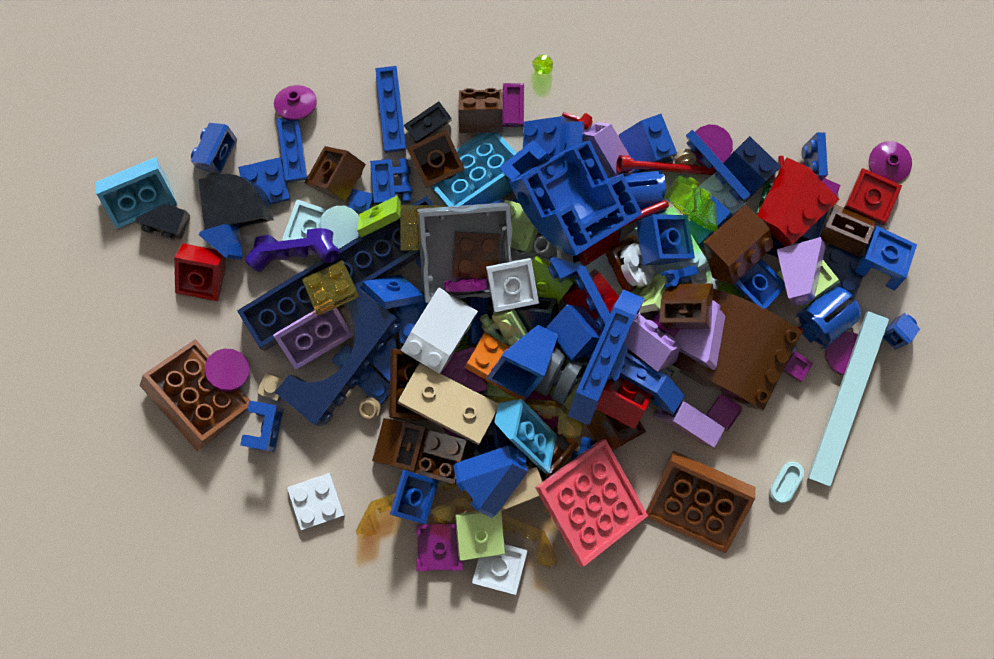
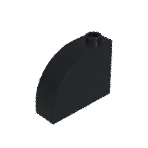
(233, 201)

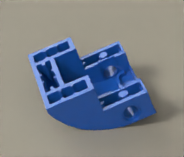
(574, 199)

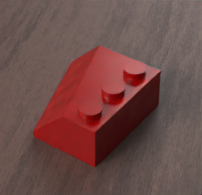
(795, 202)

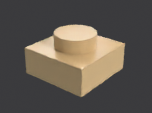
(269, 386)

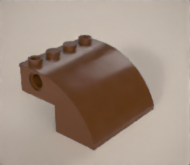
(750, 354)

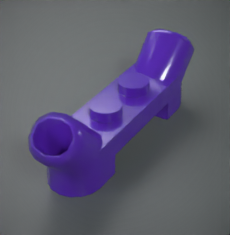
(317, 241)

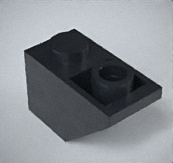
(166, 220)

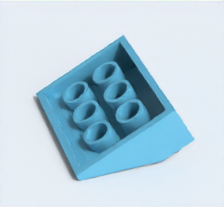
(482, 178)

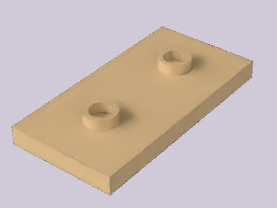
(448, 404)

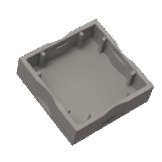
(436, 241)

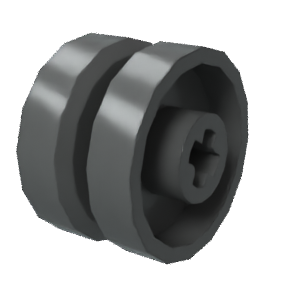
(562, 377)

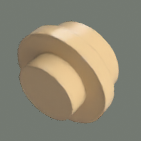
(685, 157)
(369, 408)

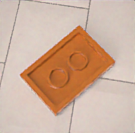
(485, 357)

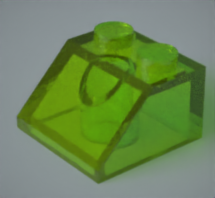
(694, 202)

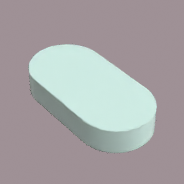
(786, 482)

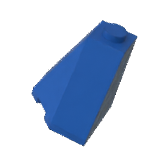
(491, 478)

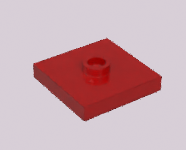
(873, 196)

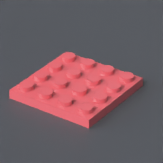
(591, 502)

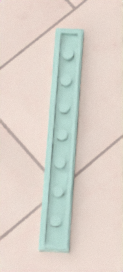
(848, 398)

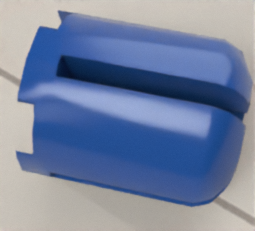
(647, 188)
(827, 332)

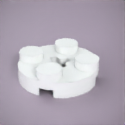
(633, 266)

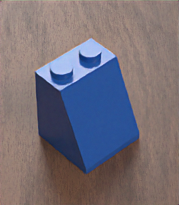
(524, 362)

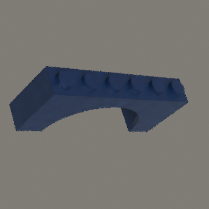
(320, 398)

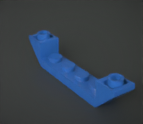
(564, 270)
(605, 356)
(647, 378)

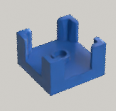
(523, 161)
(888, 255)
(269, 428)

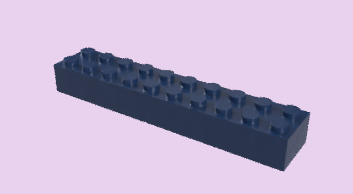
(365, 259)

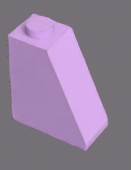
(606, 145)
(801, 269)
(703, 344)
(692, 423)

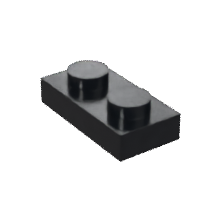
(427, 122)

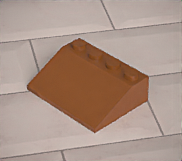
(187, 397)
(700, 501)

